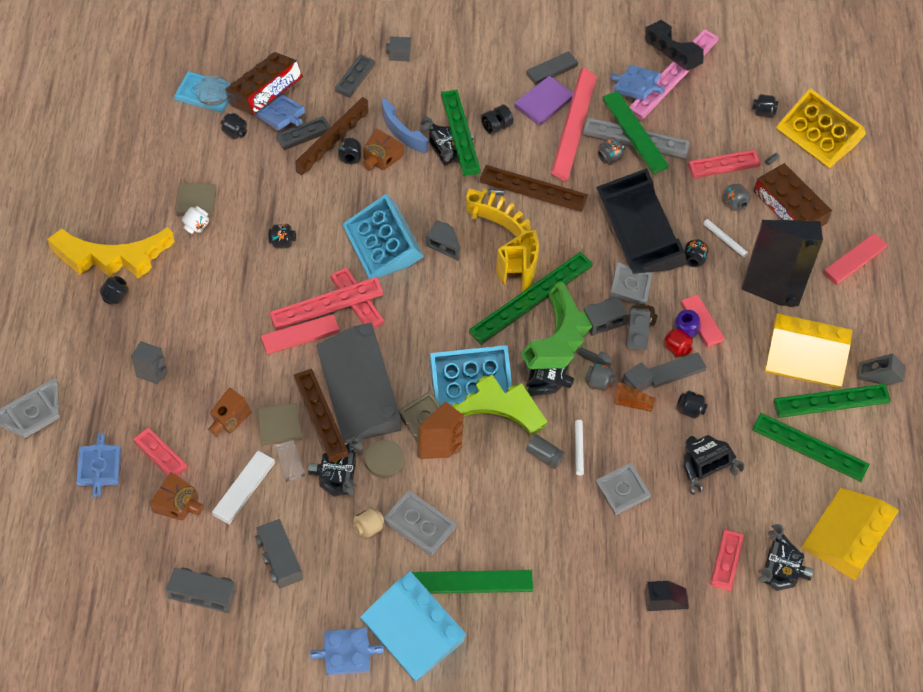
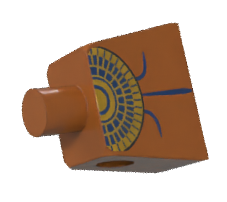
(381, 151)
(229, 412)
(176, 499)

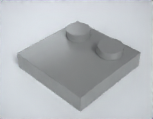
(630, 286)
(623, 489)

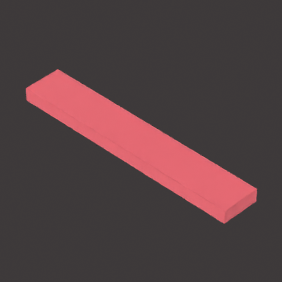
(326, 303)

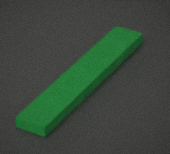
(635, 132)
(460, 133)
(831, 400)
(811, 447)
(476, 581)

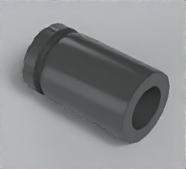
(545, 451)

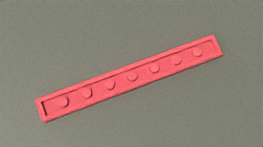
(573, 124)

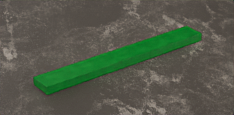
(529, 298)

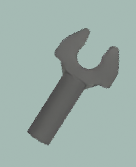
(601, 358)

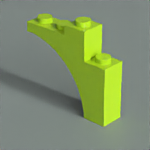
(514, 404)

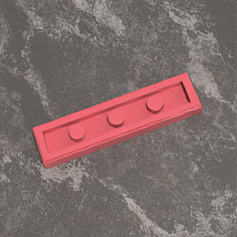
(724, 164)
(855, 259)
(364, 310)
(300, 334)

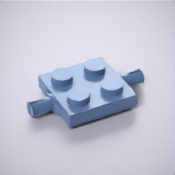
(637, 82)
(281, 112)
(98, 465)
(346, 651)

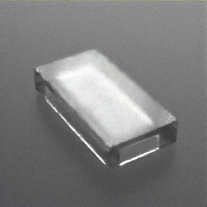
(289, 460)

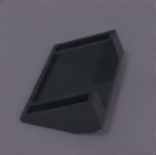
(641, 224)
(783, 260)

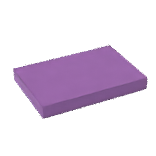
(544, 100)

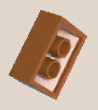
(441, 433)

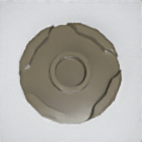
(384, 458)

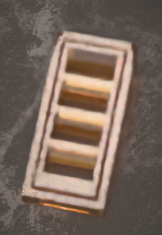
(633, 398)

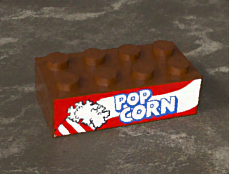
(263, 83)
(790, 196)

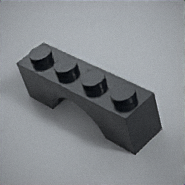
(684, 54)

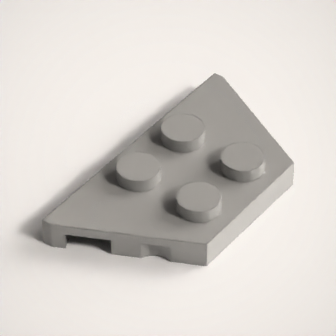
(32, 410)

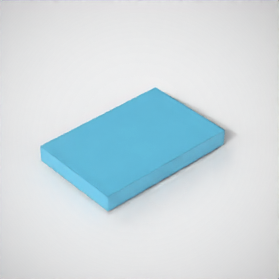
(187, 94)

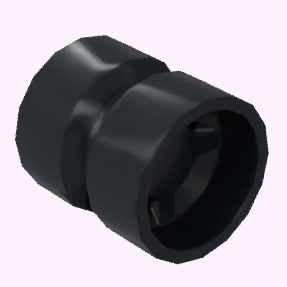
(496, 119)

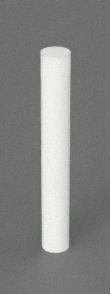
(724, 237)
(579, 447)

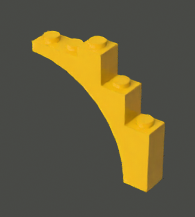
(110, 258)

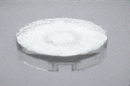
(212, 90)

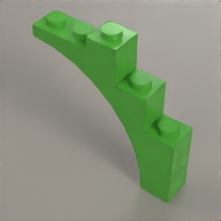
(570, 328)

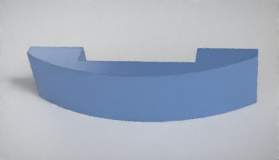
(413, 140)

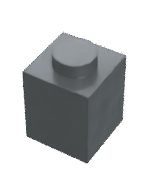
(399, 48)
(638, 377)

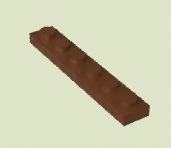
(331, 136)
(533, 188)
(321, 415)

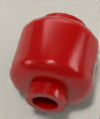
(678, 342)

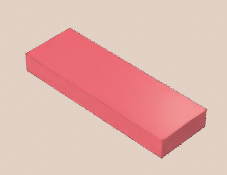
(709, 330)
(159, 452)
(727, 560)

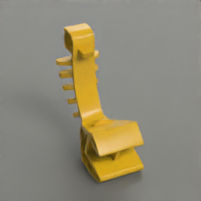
(520, 253)

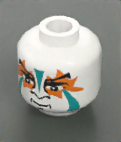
(195, 219)

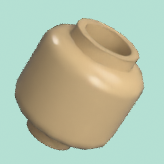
(368, 523)

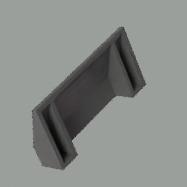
(359, 384)

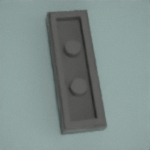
(552, 67)
(354, 76)
(302, 133)
(677, 369)

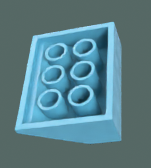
(382, 238)
(457, 372)
(413, 626)

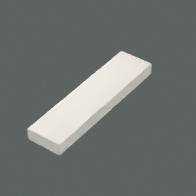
(243, 487)

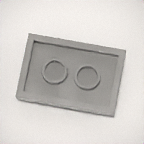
(420, 523)

